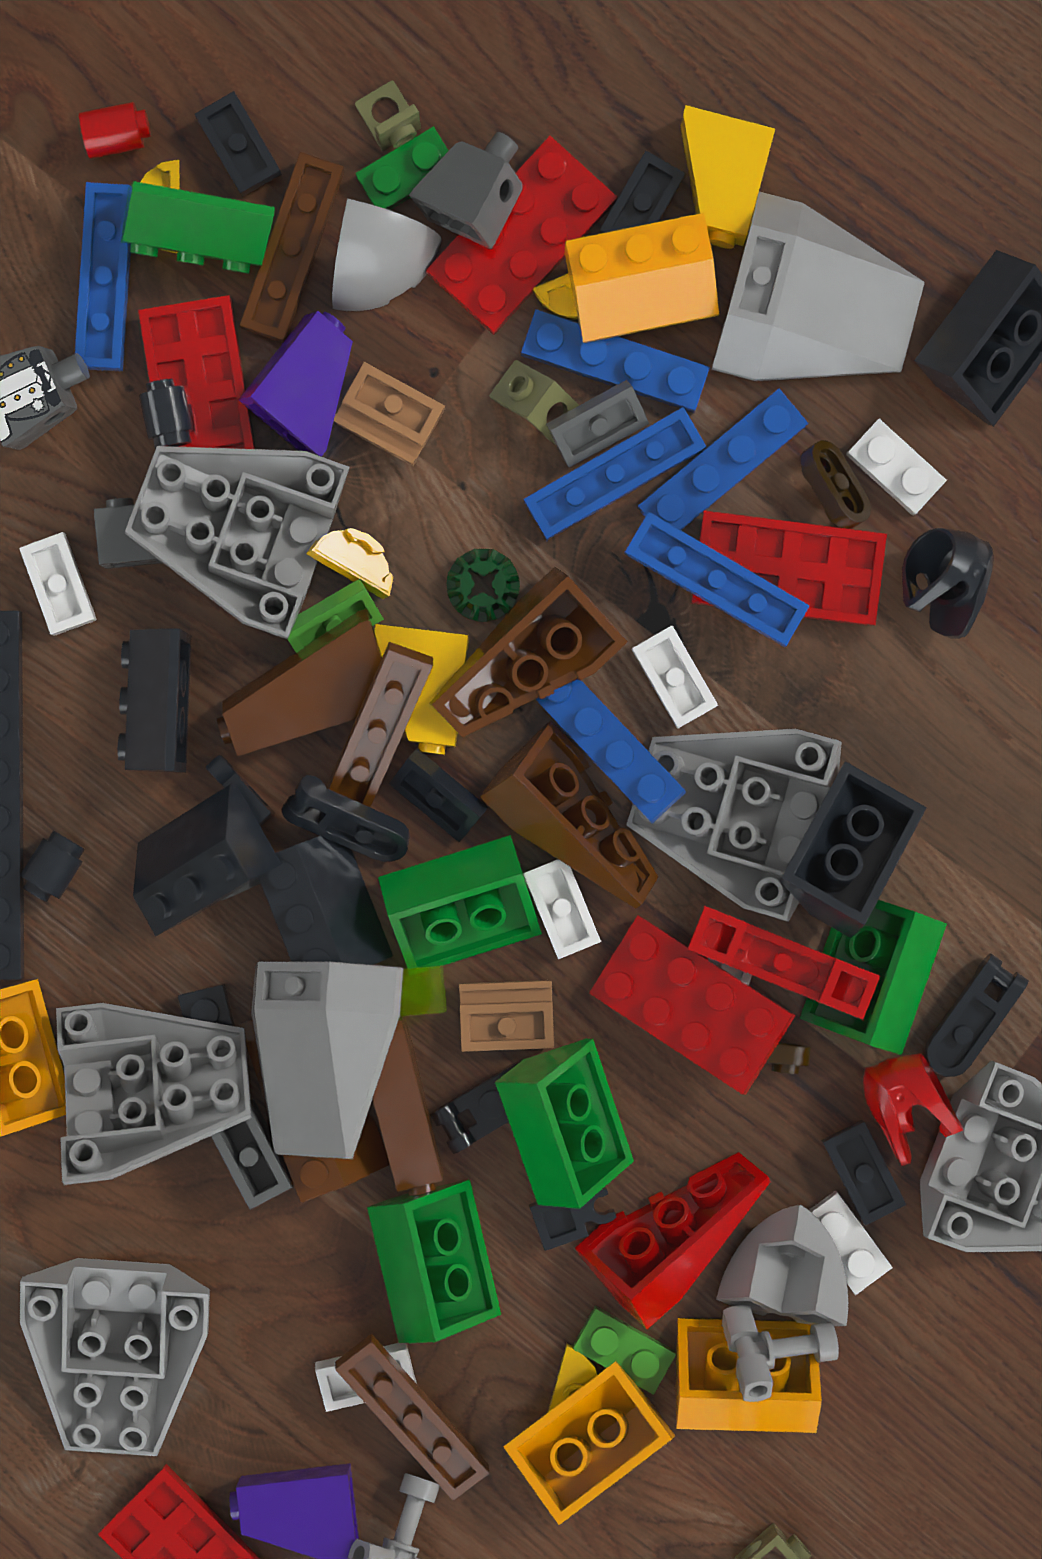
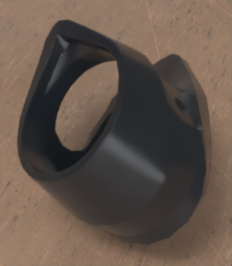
(957, 578)

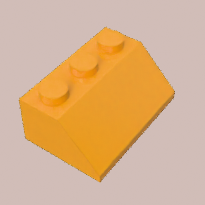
(642, 277)
(29, 1061)
(710, 1392)
(589, 1442)

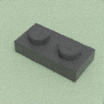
(597, 423)

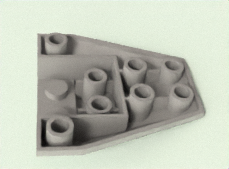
(814, 301)
(239, 525)
(742, 808)
(322, 1049)
(144, 1086)
(987, 1180)
(113, 1348)

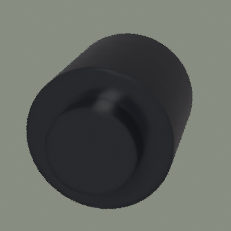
(166, 413)
(52, 866)

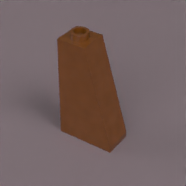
(305, 691)
(406, 1118)

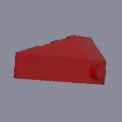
(664, 1247)

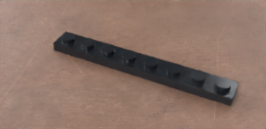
(11, 798)

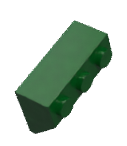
(196, 226)
(460, 904)
(899, 949)
(565, 1124)
(434, 1263)

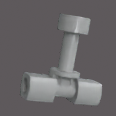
(759, 1351)
(400, 1547)

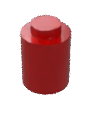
(114, 129)

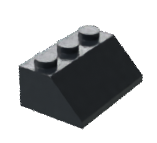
(989, 338)
(155, 700)
(851, 849)
(200, 859)
(324, 905)

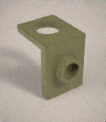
(398, 128)
(530, 395)
(790, 1547)

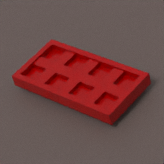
(555, 205)
(200, 351)
(819, 564)
(692, 1005)
(171, 1523)

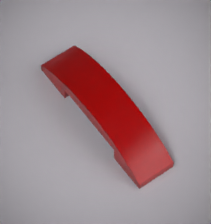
(783, 962)

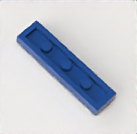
(103, 278)
(614, 360)
(726, 462)
(614, 473)
(716, 579)
(613, 749)

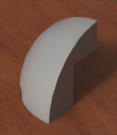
(379, 256)
(788, 1270)

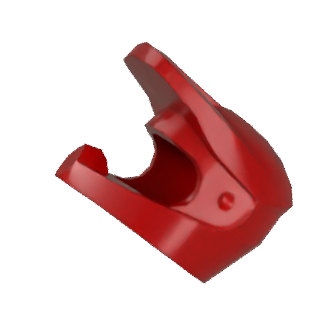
(893, 1090)

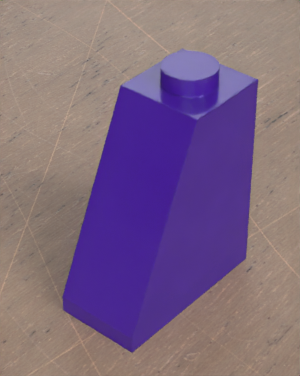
(303, 383)
(299, 1510)

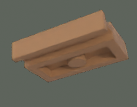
(388, 414)
(506, 1015)

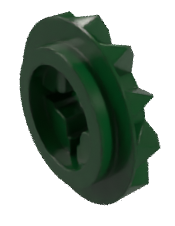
(483, 607)

